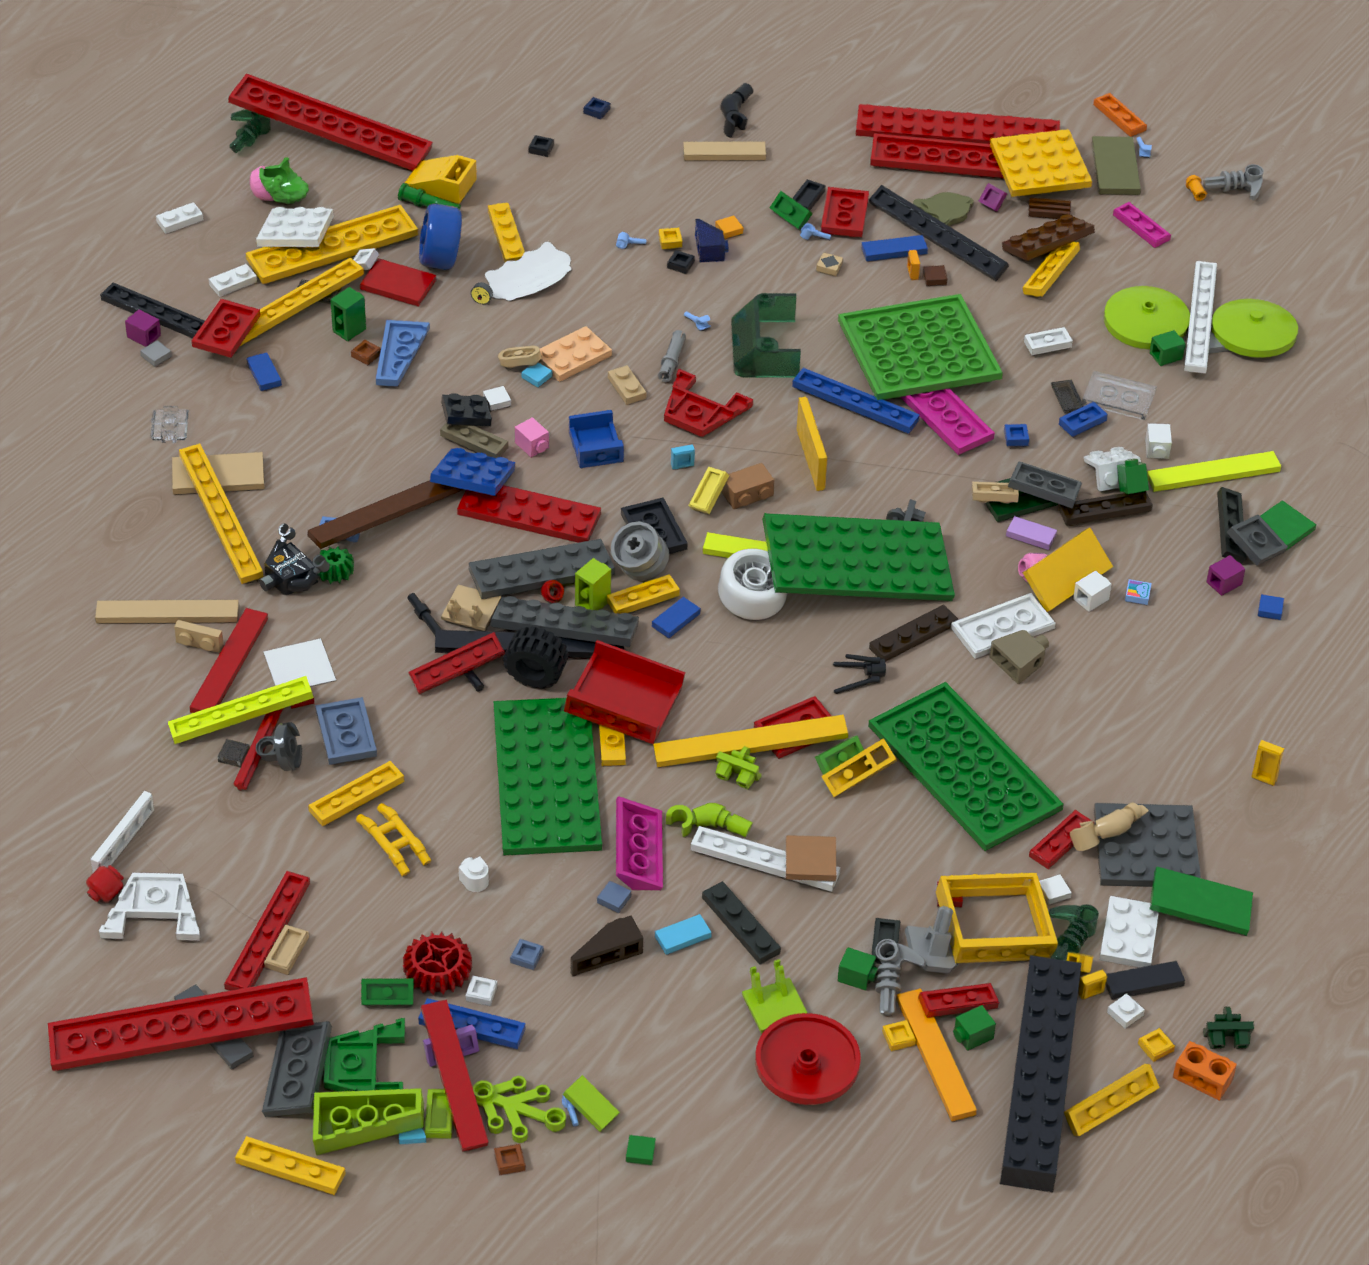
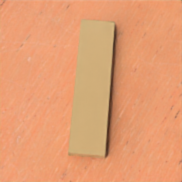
(724, 151)

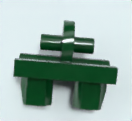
(1226, 1026)

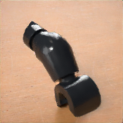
(731, 107)

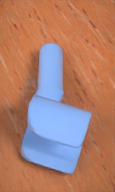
(1144, 150)
(809, 230)
(623, 240)
(701, 322)
(571, 1109)

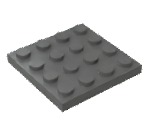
(1158, 838)

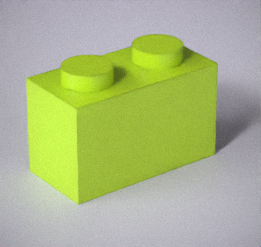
(592, 585)

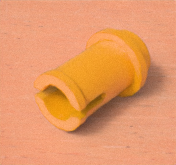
(1194, 184)

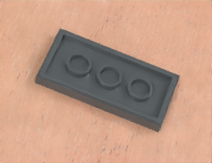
(297, 1070)

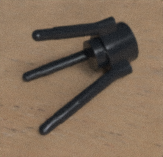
(873, 667)

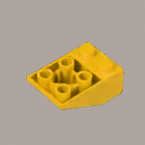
(445, 177)

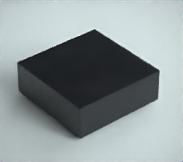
(541, 146)
(681, 262)

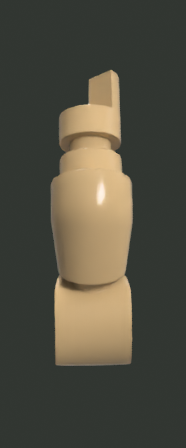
(1107, 826)

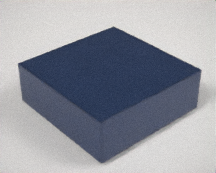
(596, 108)

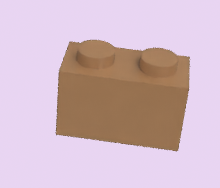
(748, 486)

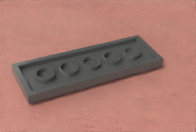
(533, 568)
(566, 621)

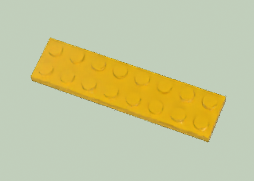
(337, 244)

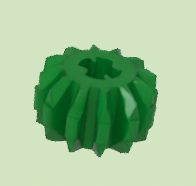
(340, 564)

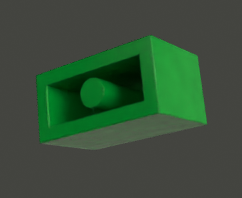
(348, 314)

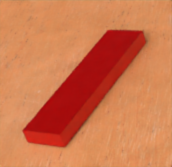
(456, 663)

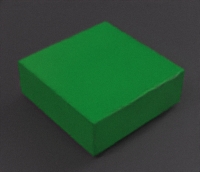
(640, 1150)

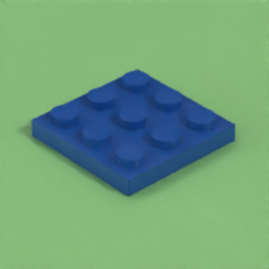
(473, 471)

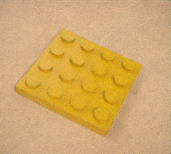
(1040, 163)

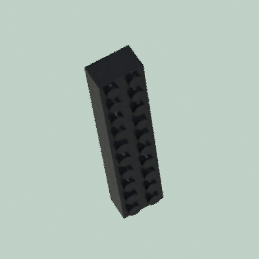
(1041, 1074)

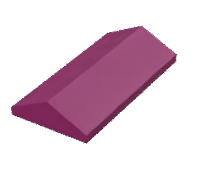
(639, 845)

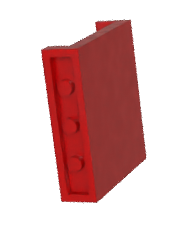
(625, 692)

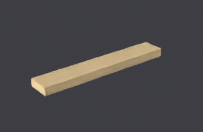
(167, 611)

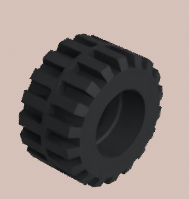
(535, 657)

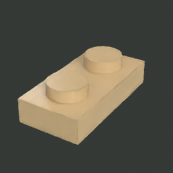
(626, 385)
(993, 491)
(198, 636)

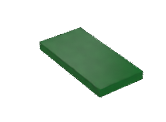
(1201, 900)

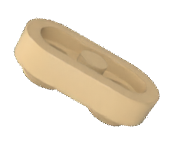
(520, 356)

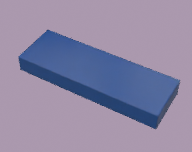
(893, 247)

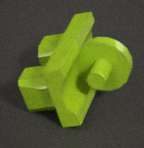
(739, 763)

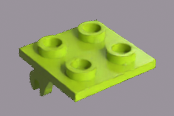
(774, 1000)

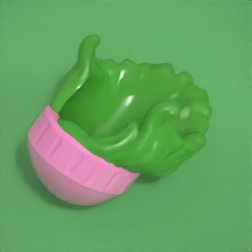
(278, 183)

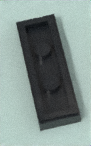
(1144, 980)

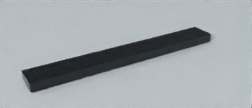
(939, 233)
(450, 640)

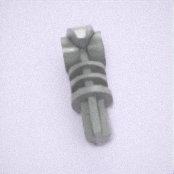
(1249, 180)
(889, 971)

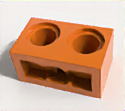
(1204, 1070)

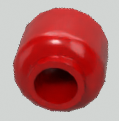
(104, 884)

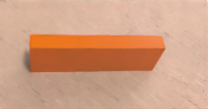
(1120, 114)

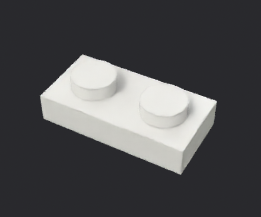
(179, 218)
(232, 280)
(1048, 341)

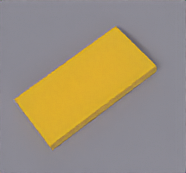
(811, 443)
(1056, 574)

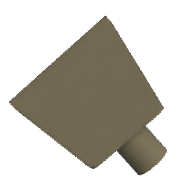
(1019, 654)

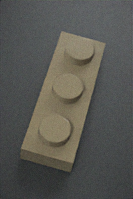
(475, 439)

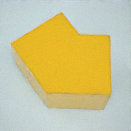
(1085, 960)

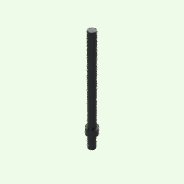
(424, 614)

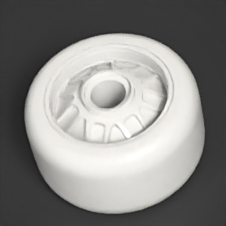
(748, 585)

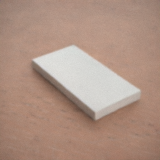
(1018, 614)

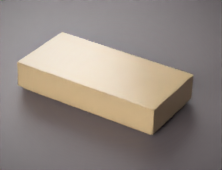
(286, 949)

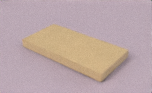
(233, 472)

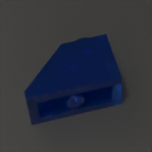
(710, 242)

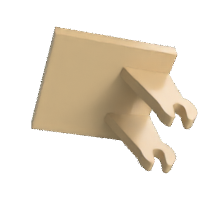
(469, 609)

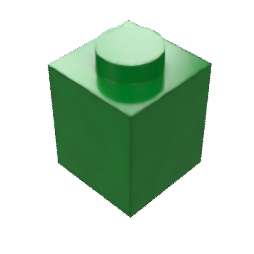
(1167, 348)
(1132, 476)
(857, 969)
(974, 1028)

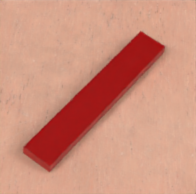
(230, 660)
(276, 915)
(454, 1075)

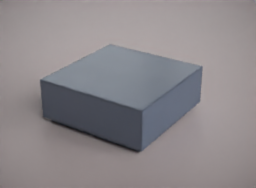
(614, 896)
(526, 954)

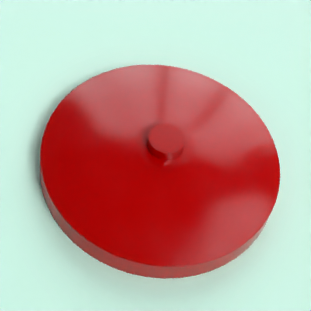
(807, 1059)

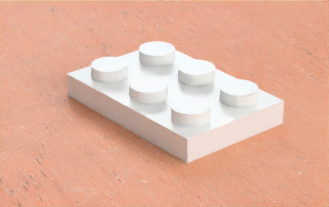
(1129, 932)

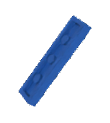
(487, 1026)

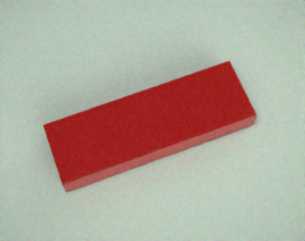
(1058, 841)
(958, 999)

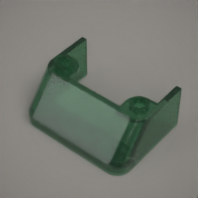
(759, 355)

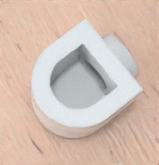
(474, 874)

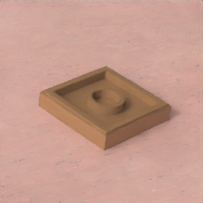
(810, 858)

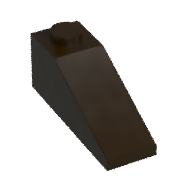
(611, 944)

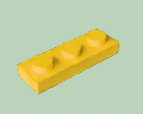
(643, 595)

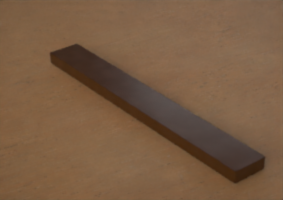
(379, 513)

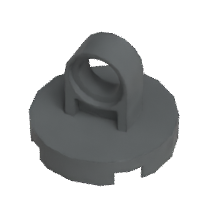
(284, 747)

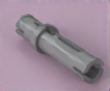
(670, 360)

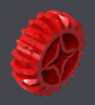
(436, 968)

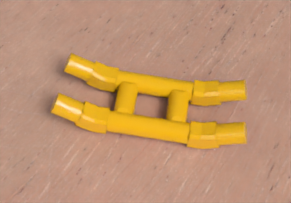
(391, 849)

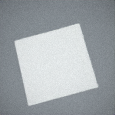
(300, 660)

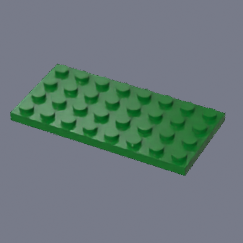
(857, 557)
(965, 766)
(546, 778)

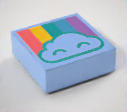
(1138, 592)

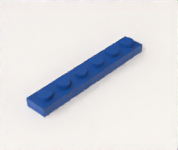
(856, 400)

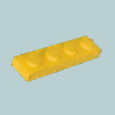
(506, 231)
(1050, 269)
(356, 793)
(1111, 1100)
(290, 1165)

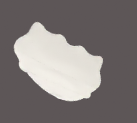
(530, 273)

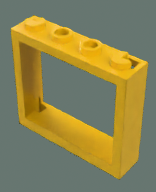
(998, 948)

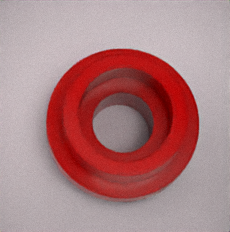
(558, 591)

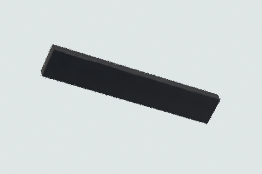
(167, 315)

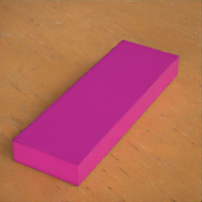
(1141, 224)

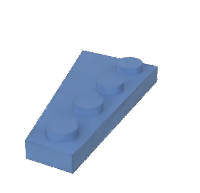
(398, 349)

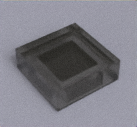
(233, 753)

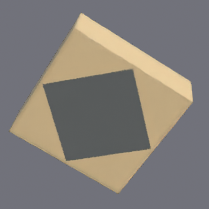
(829, 264)

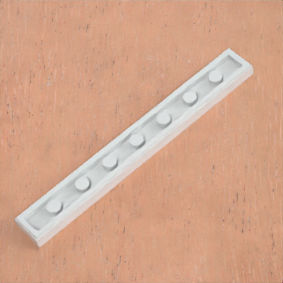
(1200, 317)

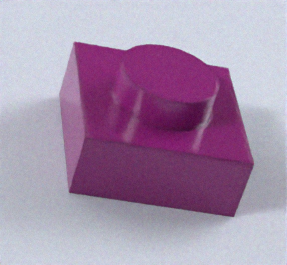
(992, 197)

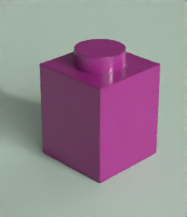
(142, 328)
(1225, 575)

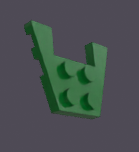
(353, 1058)

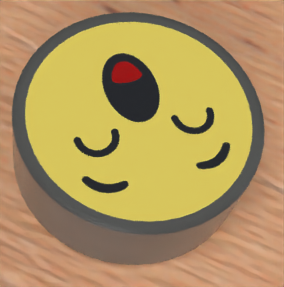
(481, 293)

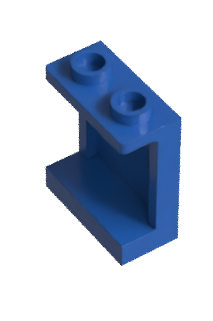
(595, 439)

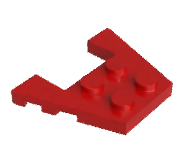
(698, 413)

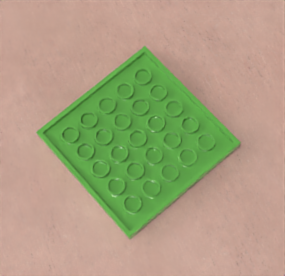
(919, 347)

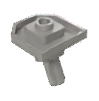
(934, 942)

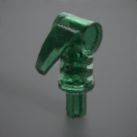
(255, 126)
(1082, 926)

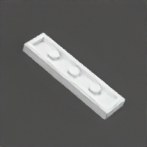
(123, 832)

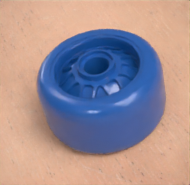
(440, 236)

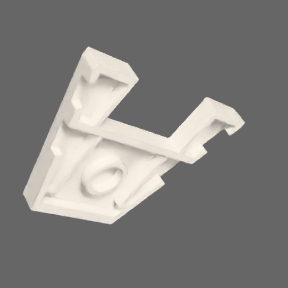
(153, 897)

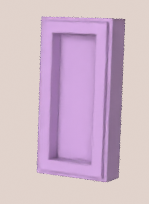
(1031, 533)

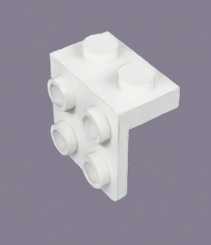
(1106, 466)

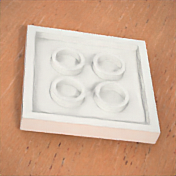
(295, 227)

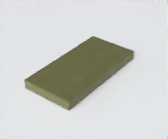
(1115, 165)

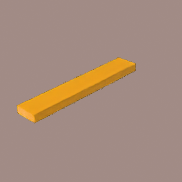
(937, 1057)

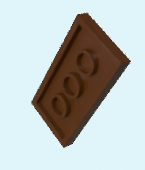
(1048, 237)

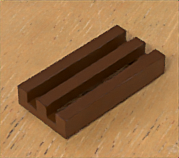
(1048, 208)

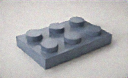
(346, 731)

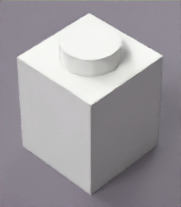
(1158, 441)
(1092, 591)

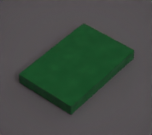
(1026, 504)

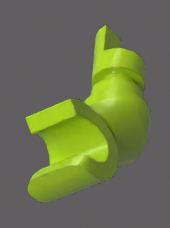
(707, 815)

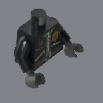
(290, 568)

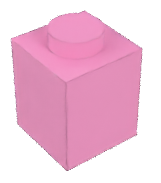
(531, 437)

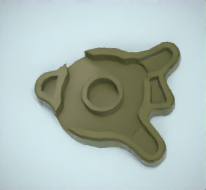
(946, 207)

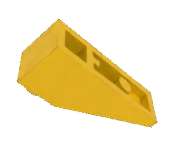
(859, 768)

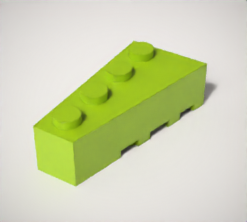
(364, 1116)

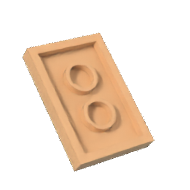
(574, 353)

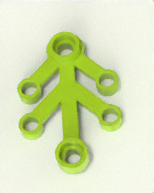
(516, 1104)

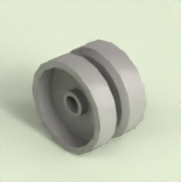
(640, 551)

